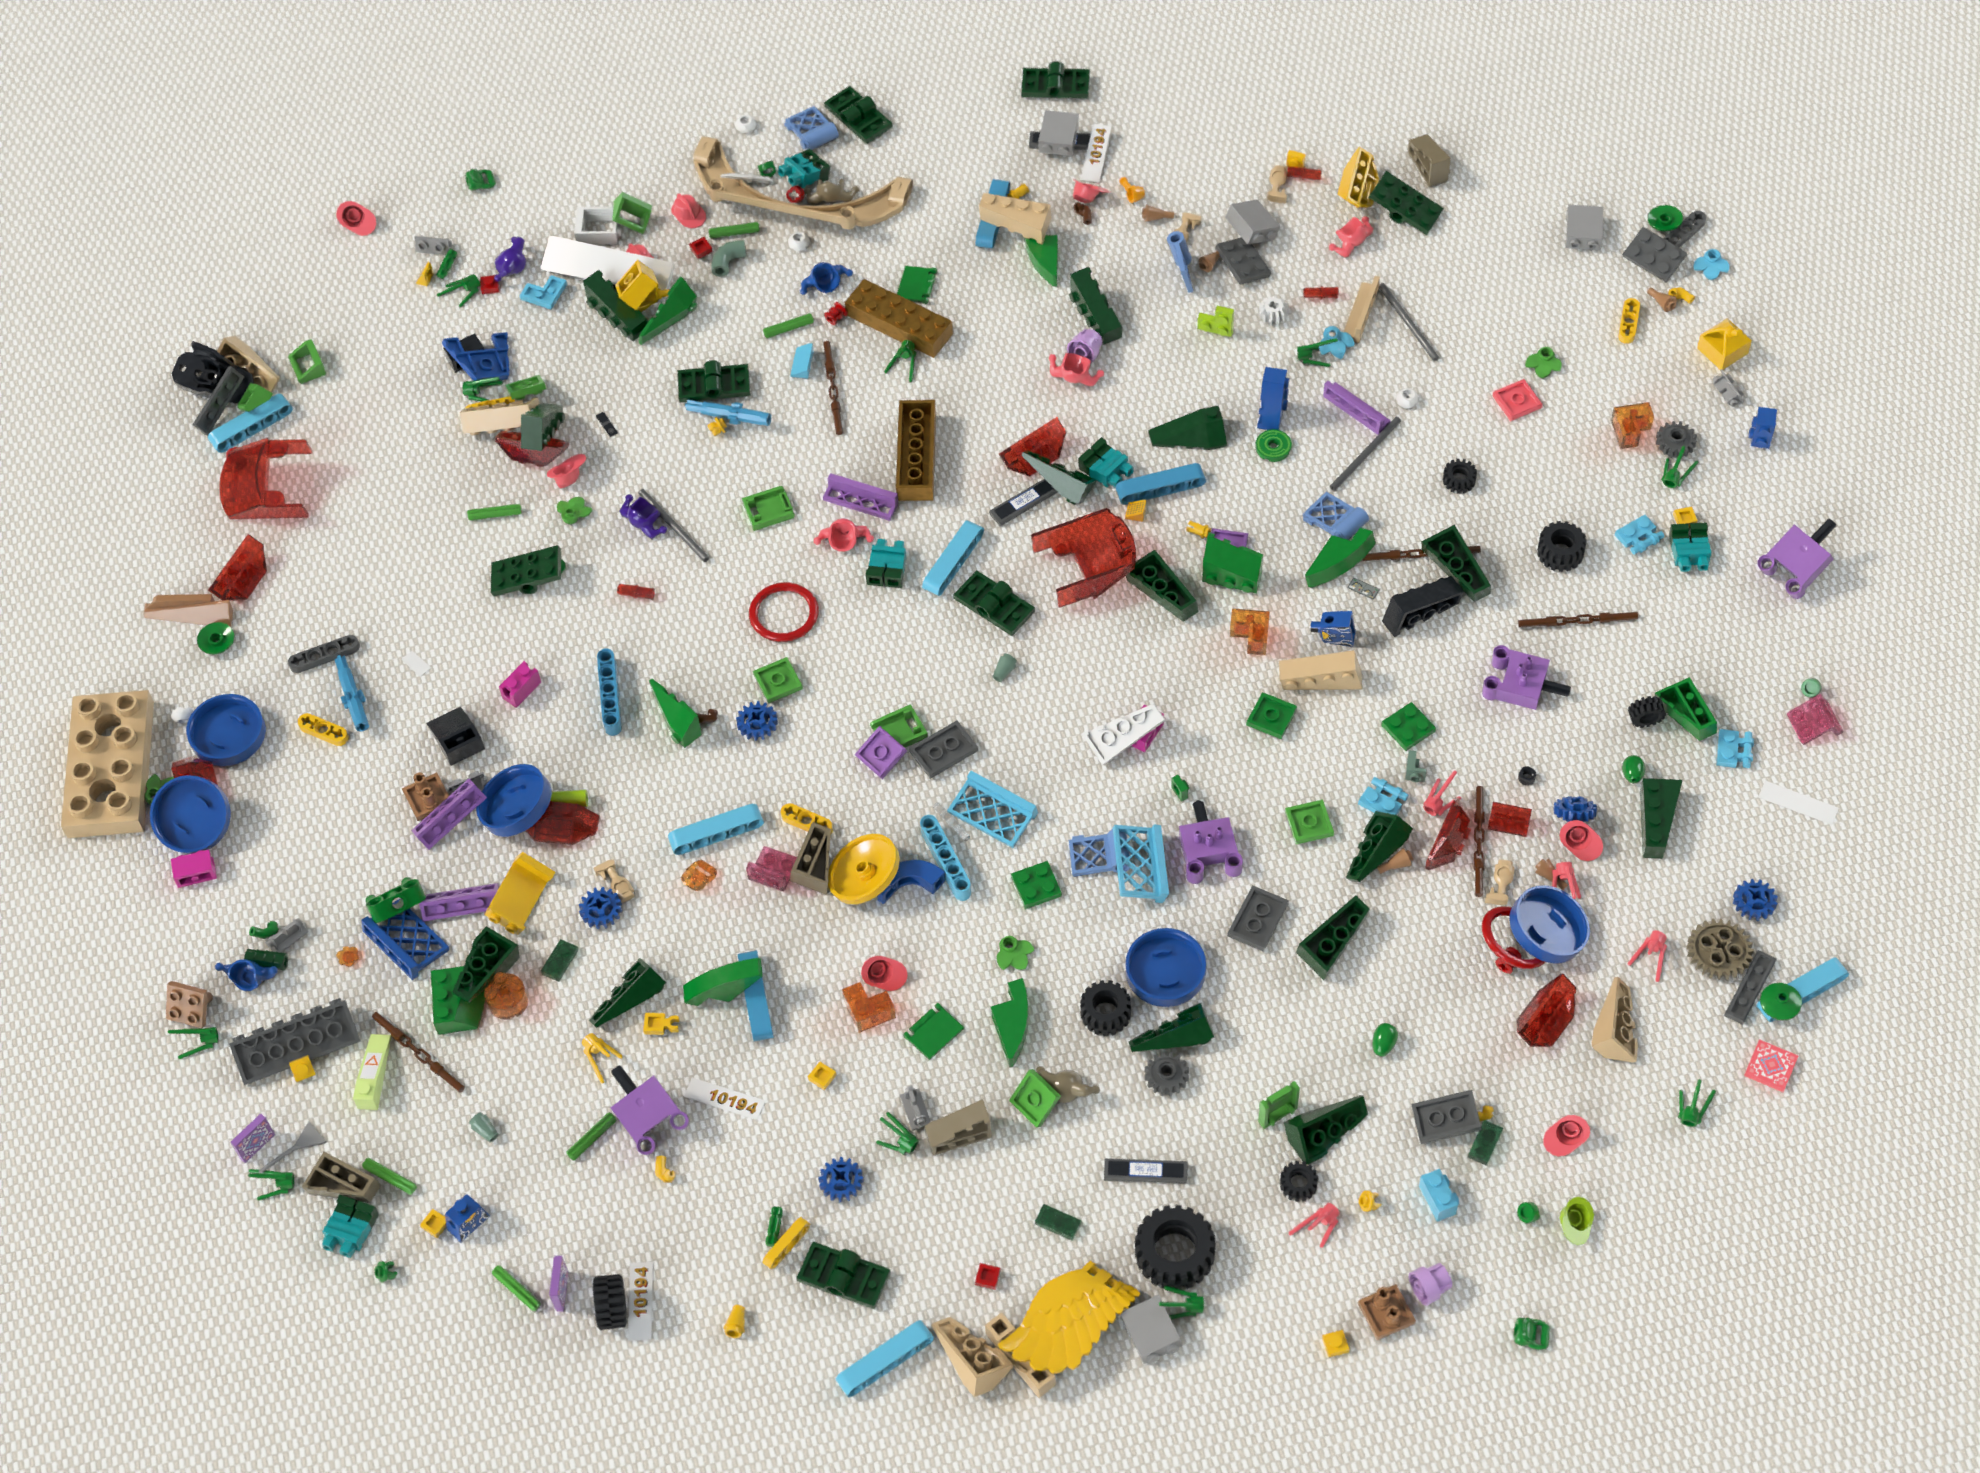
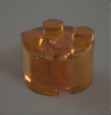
(506, 996)

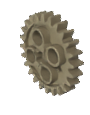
(1720, 949)

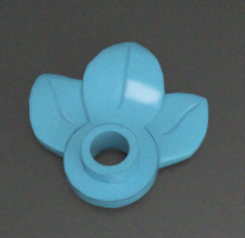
(1711, 264)
(1337, 348)

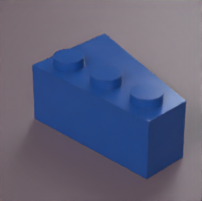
(1273, 398)

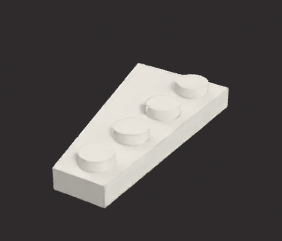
(1115, 737)

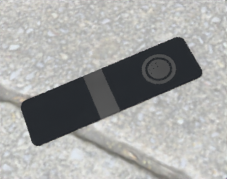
(607, 425)

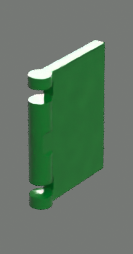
(917, 283)
(933, 1031)

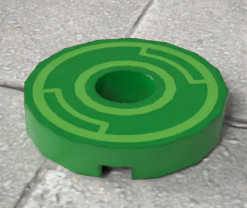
(1273, 437)

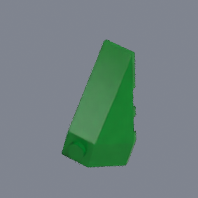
(677, 306)
(678, 715)

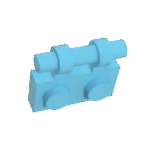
(1635, 531)
(1728, 748)
(1376, 801)

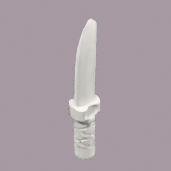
(750, 178)

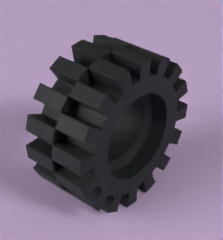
(1459, 484)
(1647, 711)
(1295, 1192)

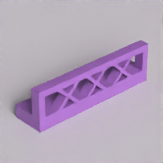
(1355, 407)
(863, 494)
(448, 814)
(457, 902)

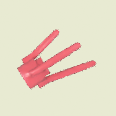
(1434, 805)
(1566, 872)
(1655, 943)
(1325, 1215)

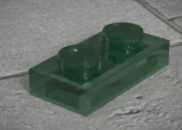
(559, 960)
(1485, 1142)
(1058, 1222)

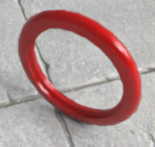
(790, 636)
(1496, 948)

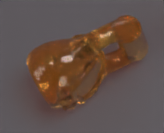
(696, 879)

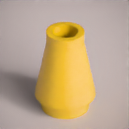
(735, 1323)

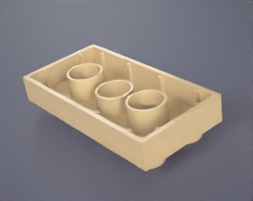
(107, 764)

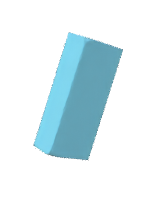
(802, 361)

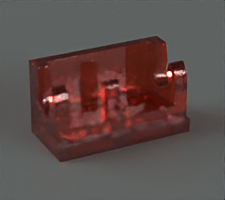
(1509, 819)

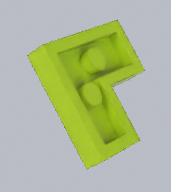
(1220, 324)

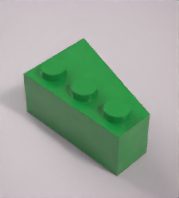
(1688, 708)

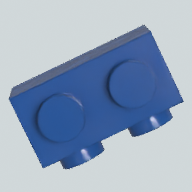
(1763, 427)

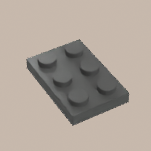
(1654, 254)
(1243, 260)
(943, 749)
(1258, 918)
(1446, 1117)

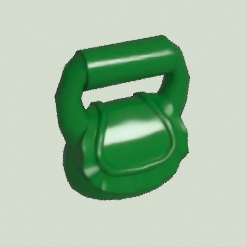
(475, 179)
(1526, 1332)

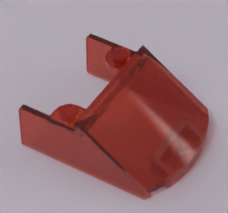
(245, 481)
(1100, 548)

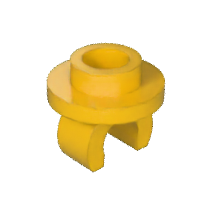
(718, 426)
(1367, 1202)

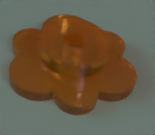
(348, 956)

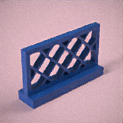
(395, 952)

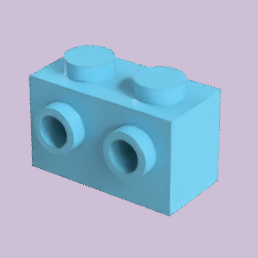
(1438, 1195)

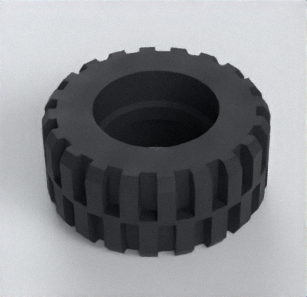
(1175, 1222)

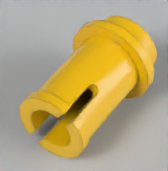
(1019, 191)
(1201, 530)

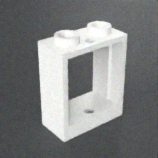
(595, 214)

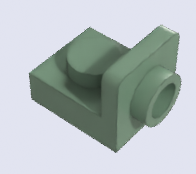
(1413, 771)

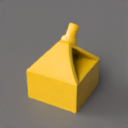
(639, 287)
(1724, 344)

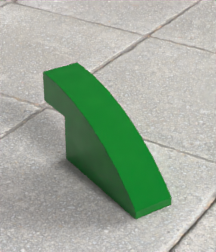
(1044, 257)
(1339, 557)
(723, 982)
(1012, 1021)

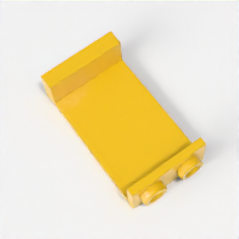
(518, 893)

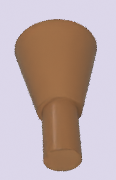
(1151, 213)
(1208, 261)
(1666, 301)
(1399, 860)
(1545, 868)

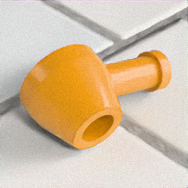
(1133, 192)

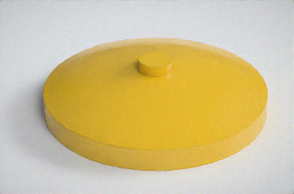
(863, 869)

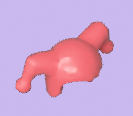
(1352, 235)
(1074, 369)
(843, 534)

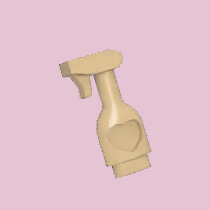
(1277, 178)
(1188, 218)
(1503, 876)
(619, 884)

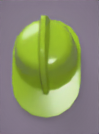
(1577, 1220)

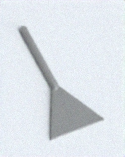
(308, 1138)

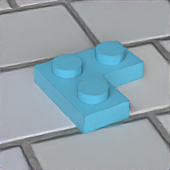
(545, 296)

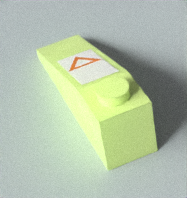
(372, 1072)

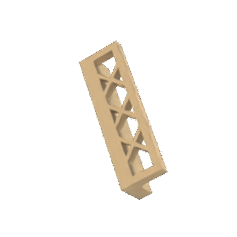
(1361, 309)

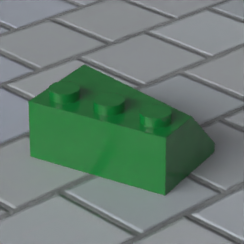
(1231, 565)
(449, 1011)

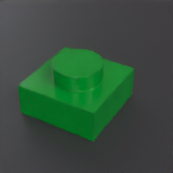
(1180, 787)

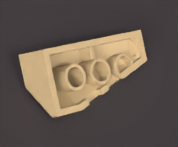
(247, 359)
(1614, 1025)
(974, 1361)

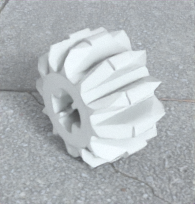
(1273, 310)

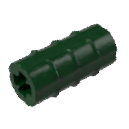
(268, 958)

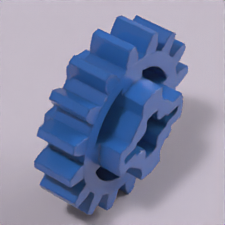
(757, 719)
(1575, 809)
(1755, 901)
(610, 908)
(841, 1188)

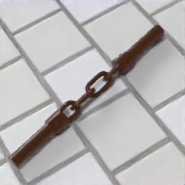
(835, 405)
(1396, 554)
(1551, 621)
(1479, 864)
(435, 1067)

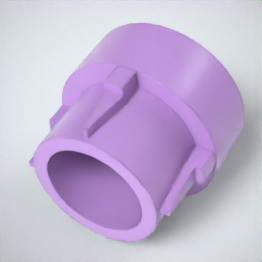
(1085, 344)
(1430, 1283)

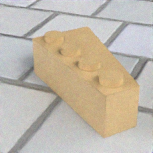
(1017, 215)
(495, 418)
(1322, 672)

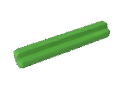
(734, 230)
(788, 325)
(491, 512)
(591, 1136)
(389, 1176)
(516, 1288)

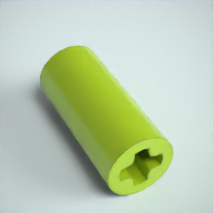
(572, 796)

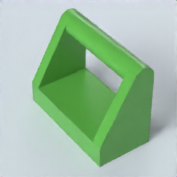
(634, 207)
(305, 349)
(254, 397)

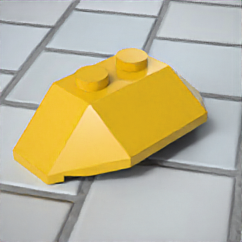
(1359, 179)

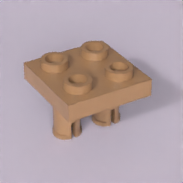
(425, 794)
(187, 1004)
(1386, 1311)

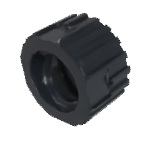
(1527, 781)

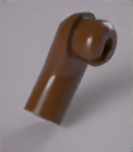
(1083, 211)
(711, 717)

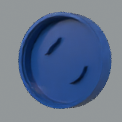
(226, 729)
(514, 800)
(190, 814)
(1549, 924)
(1165, 967)

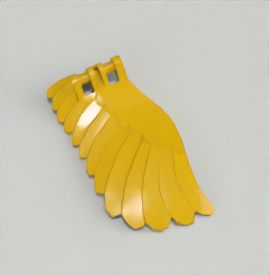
(1068, 1318)

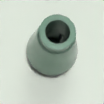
(1004, 667)
(482, 1125)

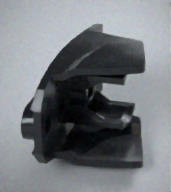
(212, 366)

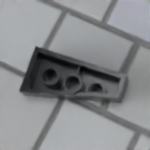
(1421, 603)

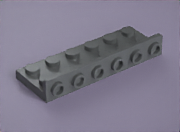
(311, 1035)

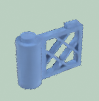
(816, 135)
(1181, 256)
(1346, 524)
(1108, 848)

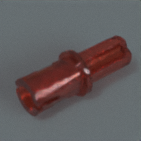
(1304, 173)
(1322, 292)
(636, 591)

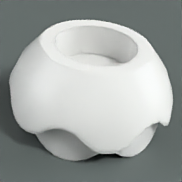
(745, 124)
(798, 241)
(1407, 398)
(181, 715)

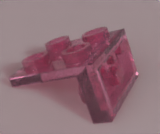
(1814, 719)
(771, 868)

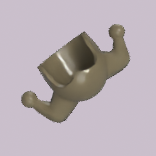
(830, 193)
(1067, 1084)

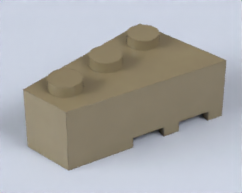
(1429, 159)
(813, 860)
(959, 1128)
(336, 1177)

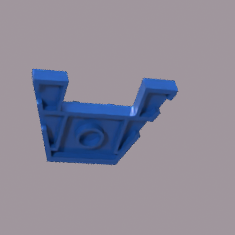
(482, 363)

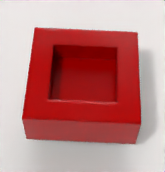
(700, 247)
(489, 285)
(987, 1276)

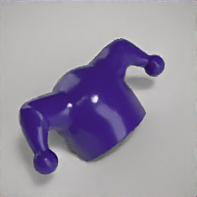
(511, 260)
(642, 516)

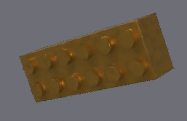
(898, 317)
(916, 450)

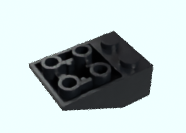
(456, 735)

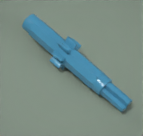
(734, 412)
(353, 697)

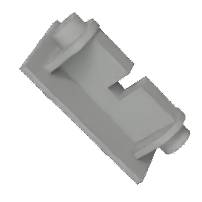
(432, 245)
(1733, 393)
(475, 777)
(287, 936)
(915, 1108)

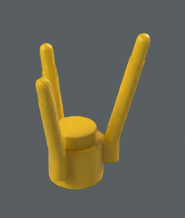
(595, 1045)

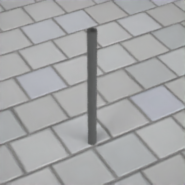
(1410, 324)
(1365, 453)
(677, 529)

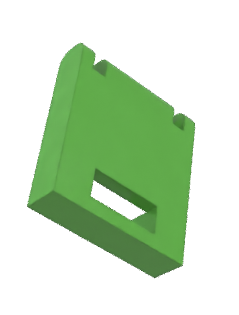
(771, 505)
(898, 728)
(1279, 1105)

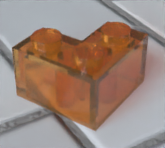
(1629, 421)
(1251, 625)
(867, 1011)

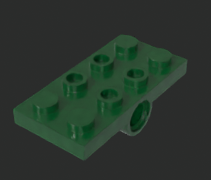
(1055, 82)
(858, 114)
(1405, 203)
(713, 382)
(526, 571)
(994, 602)
(843, 1274)

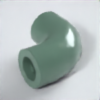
(725, 254)

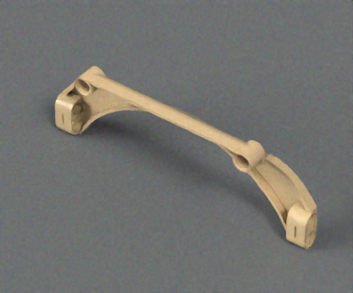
(863, 212)

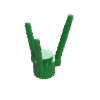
(469, 283)
(905, 351)
(1305, 352)
(471, 388)
(1672, 478)
(207, 1035)
(1690, 1116)
(907, 1141)
(284, 1180)
(1193, 1304)

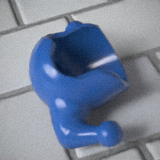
(824, 277)
(247, 974)

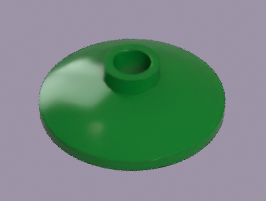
(1665, 218)
(215, 632)
(1778, 1008)

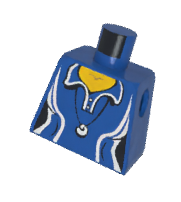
(1336, 628)
(465, 1217)

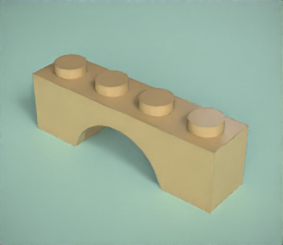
(1039, 1381)

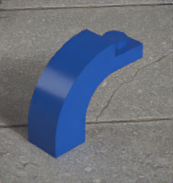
(916, 873)

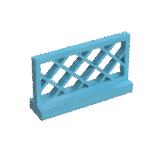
(1004, 798)
(1156, 858)

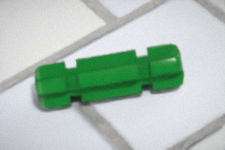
(446, 264)
(774, 1226)

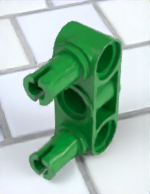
(381, 907)

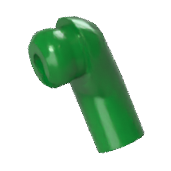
(272, 929)

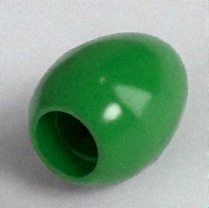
(1633, 769)
(1384, 1039)

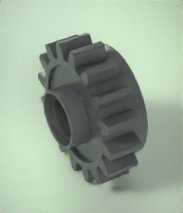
(1673, 437)
(1166, 1064)

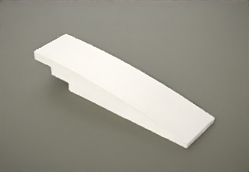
(583, 259)

